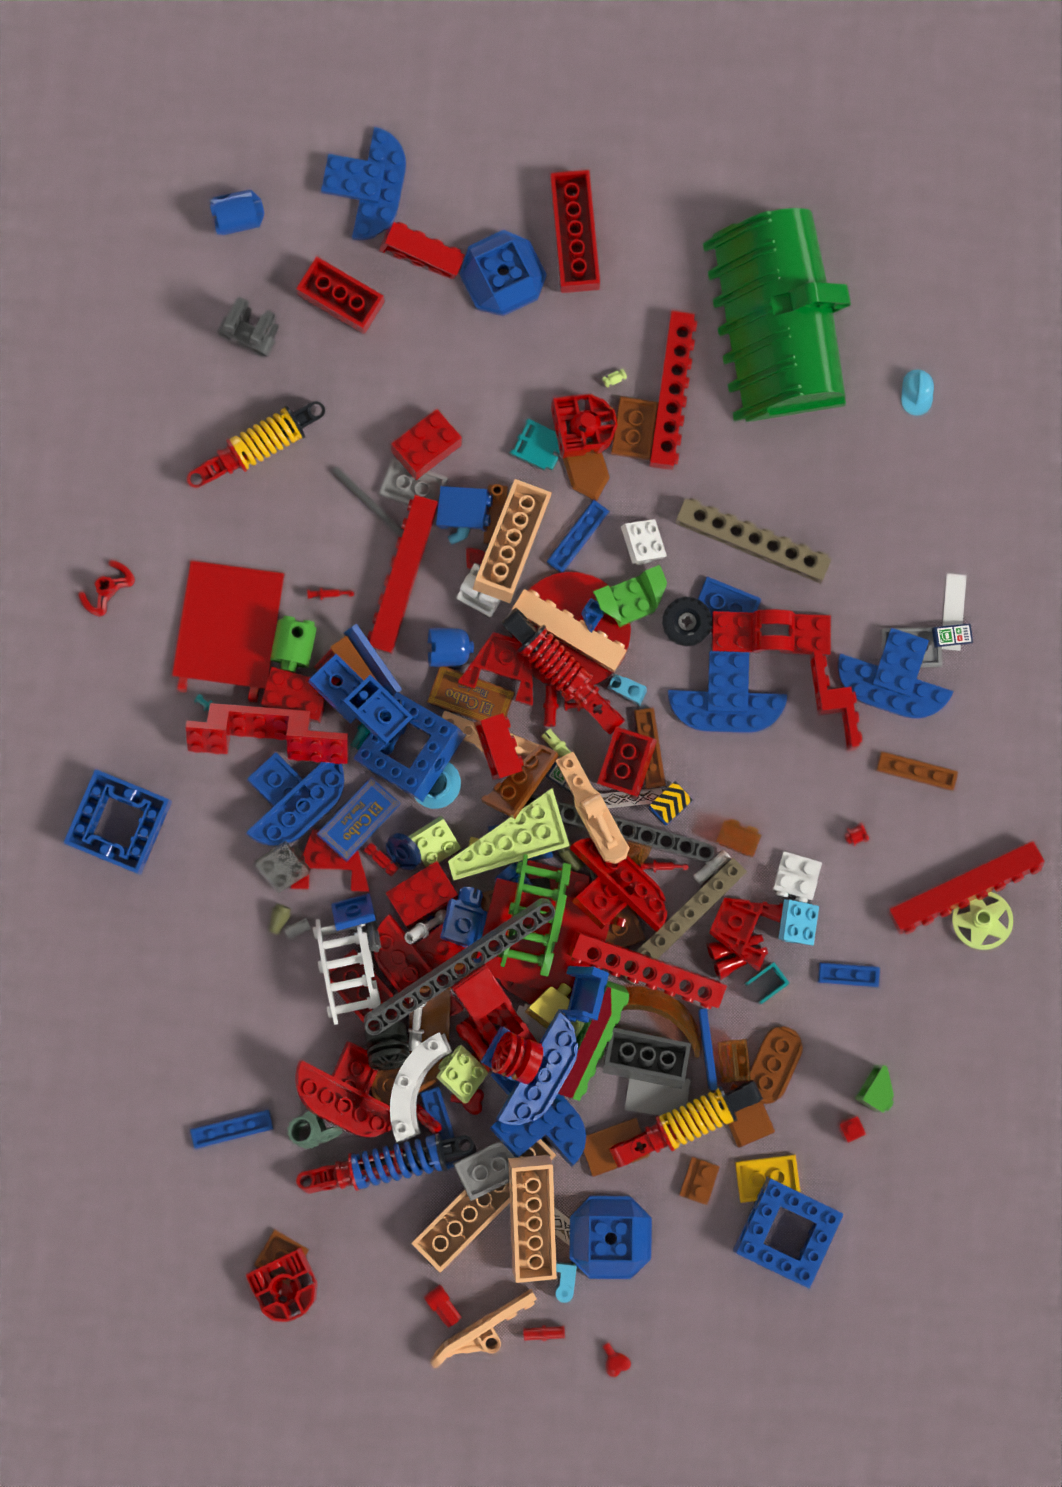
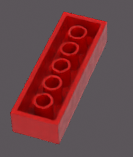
(575, 231)

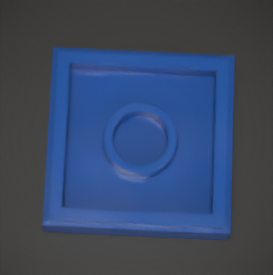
(353, 912)

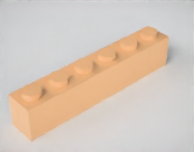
(570, 631)

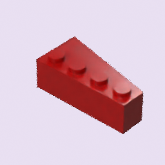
(422, 250)

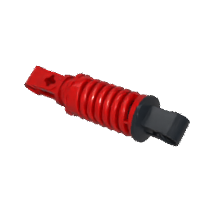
(571, 677)

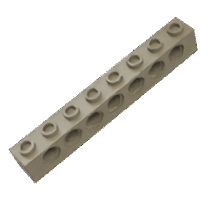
(759, 550)
(691, 912)

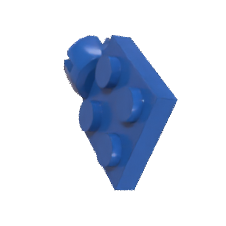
(464, 918)

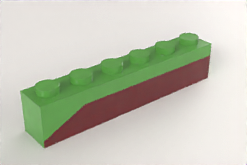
(593, 1040)

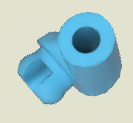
(461, 534)

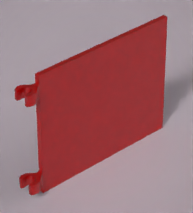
(228, 626)
(528, 972)

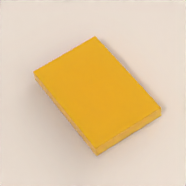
(753, 1173)

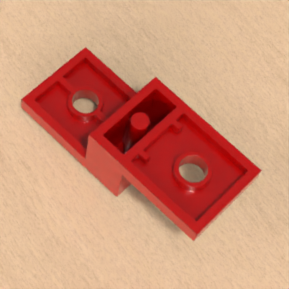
(835, 700)

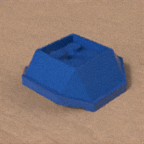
(498, 292)
(605, 1215)

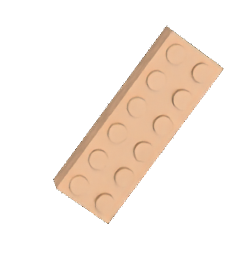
(512, 541)
(532, 1218)

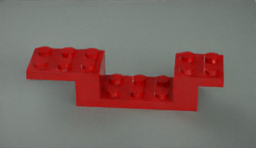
(269, 723)

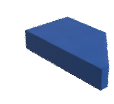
(592, 614)

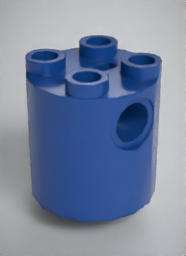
(237, 212)

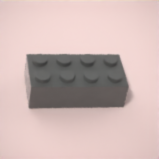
(647, 1058)

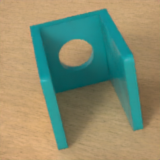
(775, 968)

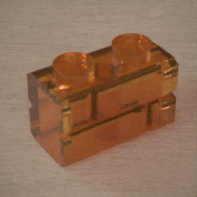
(738, 838)
(734, 1061)

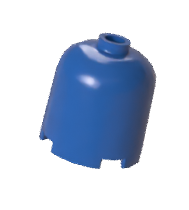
(448, 647)

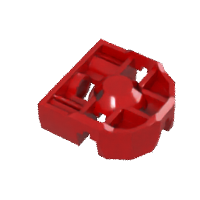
(596, 411)
(295, 1265)

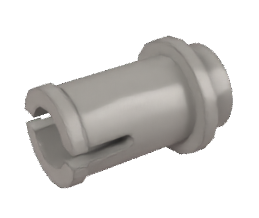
(297, 928)

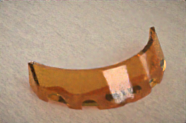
(667, 1006)

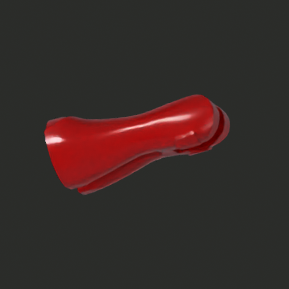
(724, 968)
(470, 1034)

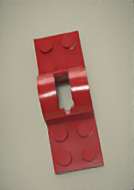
(742, 634)
(481, 995)

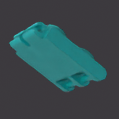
(537, 446)

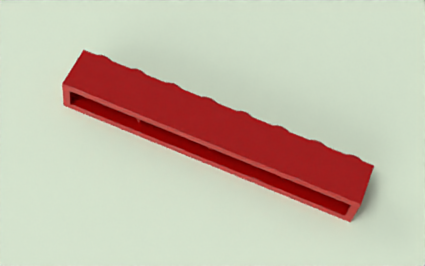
(403, 574)
(966, 887)

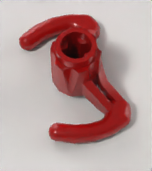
(107, 588)

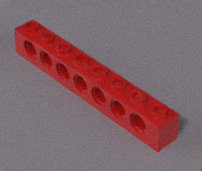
(685, 322)
(582, 943)

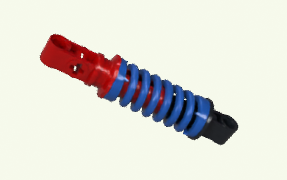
(387, 1164)

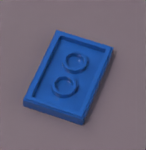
(726, 598)

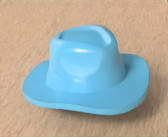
(444, 789)

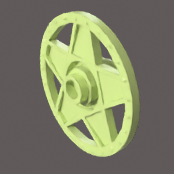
(983, 922)

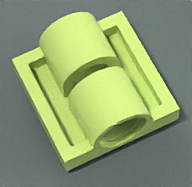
(435, 841)
(461, 1073)

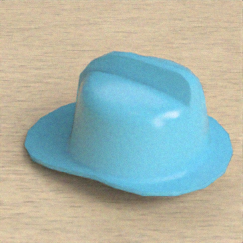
(917, 392)

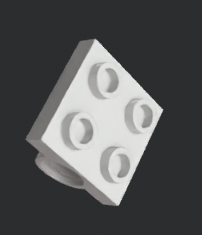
(643, 541)
(475, 599)

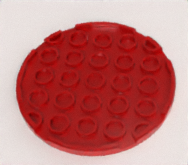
(571, 593)

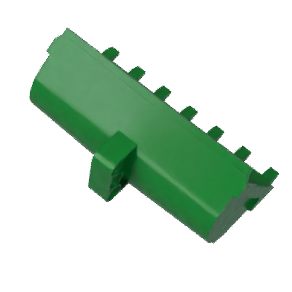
(779, 315)

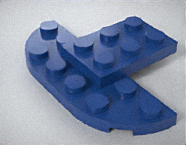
(373, 182)
(894, 682)
(727, 703)
(295, 801)
(532, 1100)
(559, 1125)

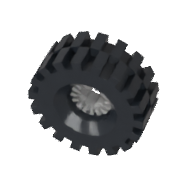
(695, 632)

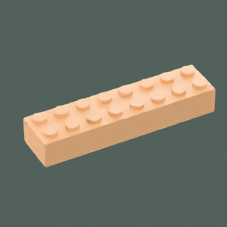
(465, 1220)

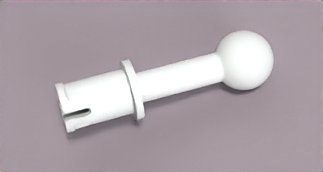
(422, 930)
(415, 1032)

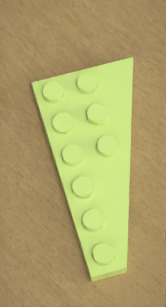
(533, 833)

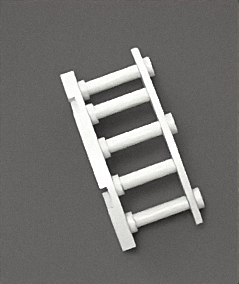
(363, 957)
(408, 1083)

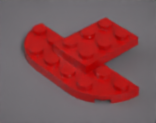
(616, 888)
(409, 962)
(344, 1094)

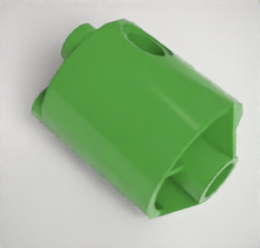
(293, 651)

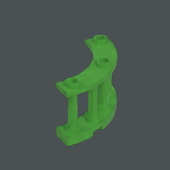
(558, 895)

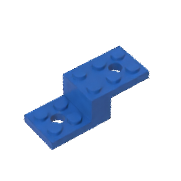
(360, 699)

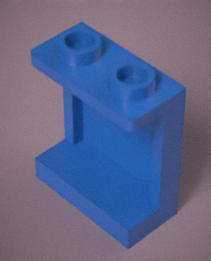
(464, 508)
(586, 993)

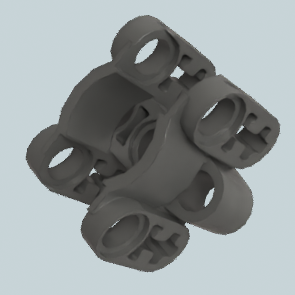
(238, 330)

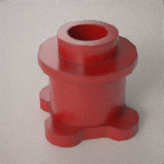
(856, 835)

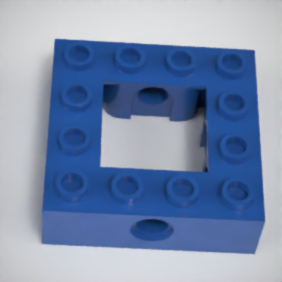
(429, 763)
(90, 810)
(760, 1220)

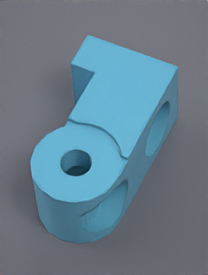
(627, 689)
(565, 1288)

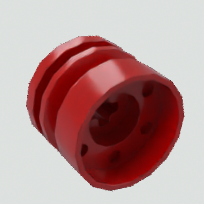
(517, 1058)

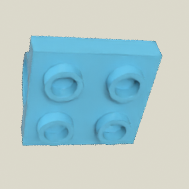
(798, 922)

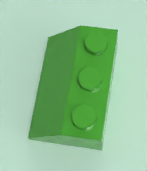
(877, 1090)

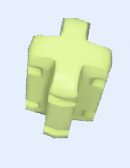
(614, 378)

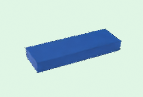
(848, 975)

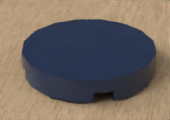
(403, 850)

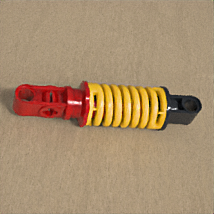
(257, 441)
(690, 1122)

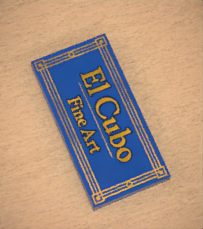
(358, 819)

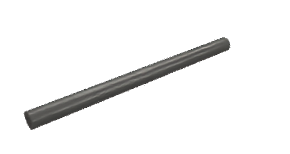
(368, 501)

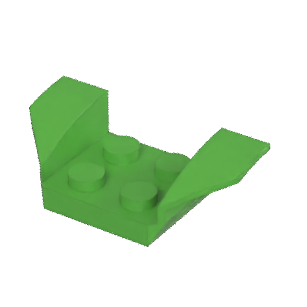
(634, 597)

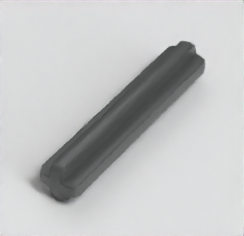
(373, 935)

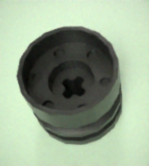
(388, 1048)

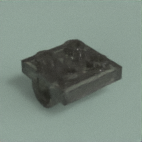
(283, 866)

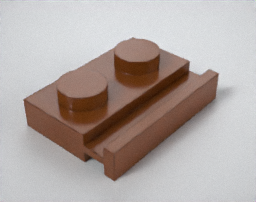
(699, 1181)

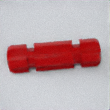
(381, 859)
(427, 1120)

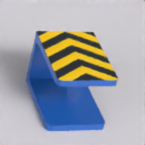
(670, 803)

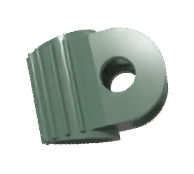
(318, 1134)

